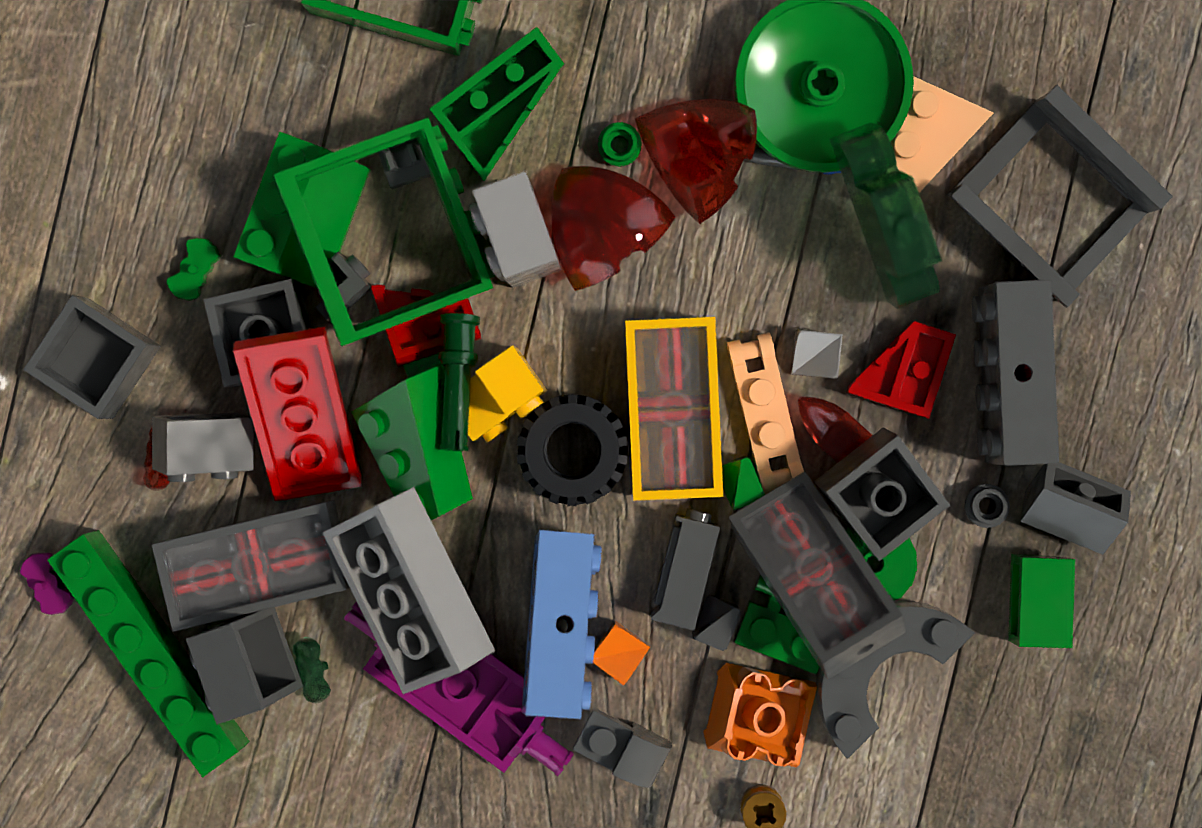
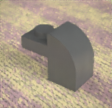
(627, 750)

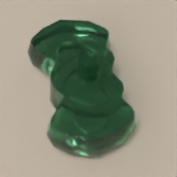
(311, 670)

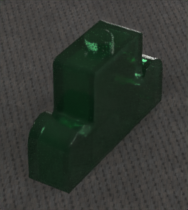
(889, 215)

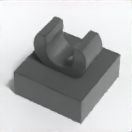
(404, 164)

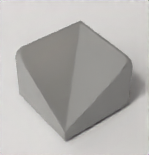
(816, 354)

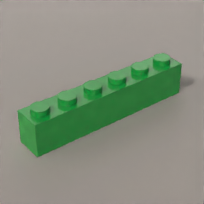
(146, 649)

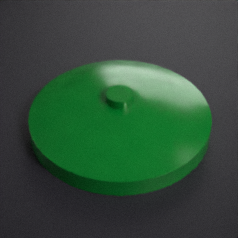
(820, 73)

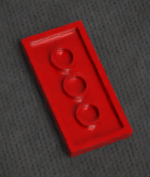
(298, 413)

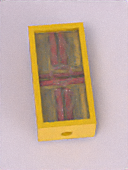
(674, 408)

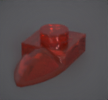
(831, 427)

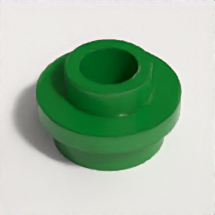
(624, 131)

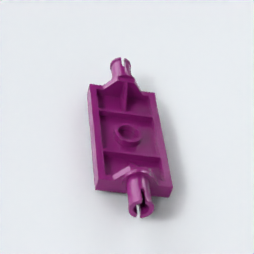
(476, 707)

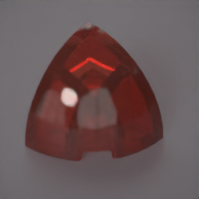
(699, 150)
(601, 221)

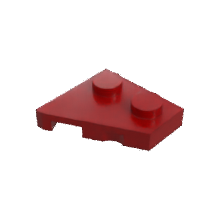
(421, 335)
(907, 370)

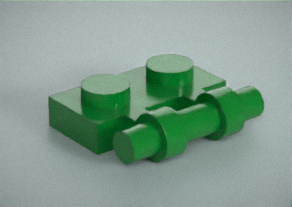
(772, 633)

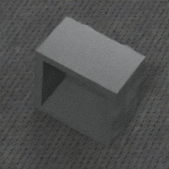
(92, 357)
(244, 664)

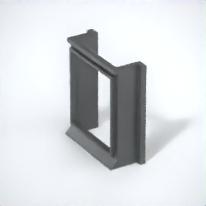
(1098, 150)

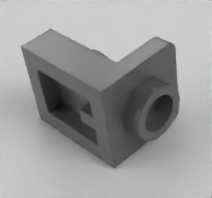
(354, 286)

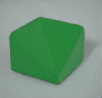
(741, 483)

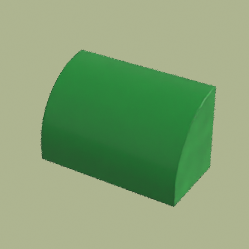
(1041, 601)

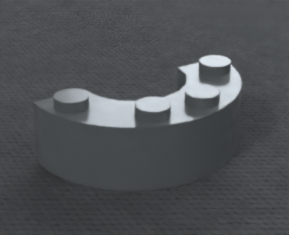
(843, 697)

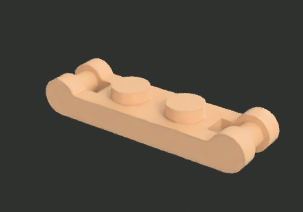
(765, 411)

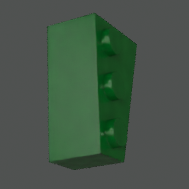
(497, 100)
(405, 441)

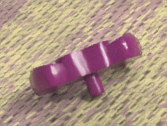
(46, 584)

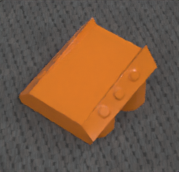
(759, 715)

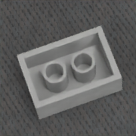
(518, 234)

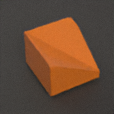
(619, 652)

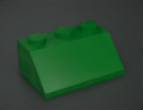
(330, 201)

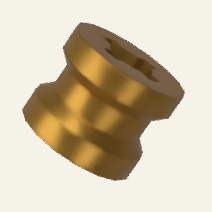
(757, 803)

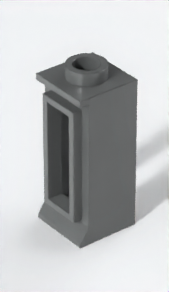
(685, 569)

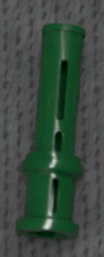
(457, 360)

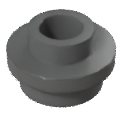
(1000, 505)

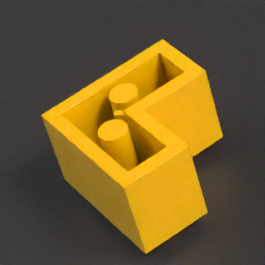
(501, 390)

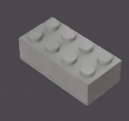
(409, 592)

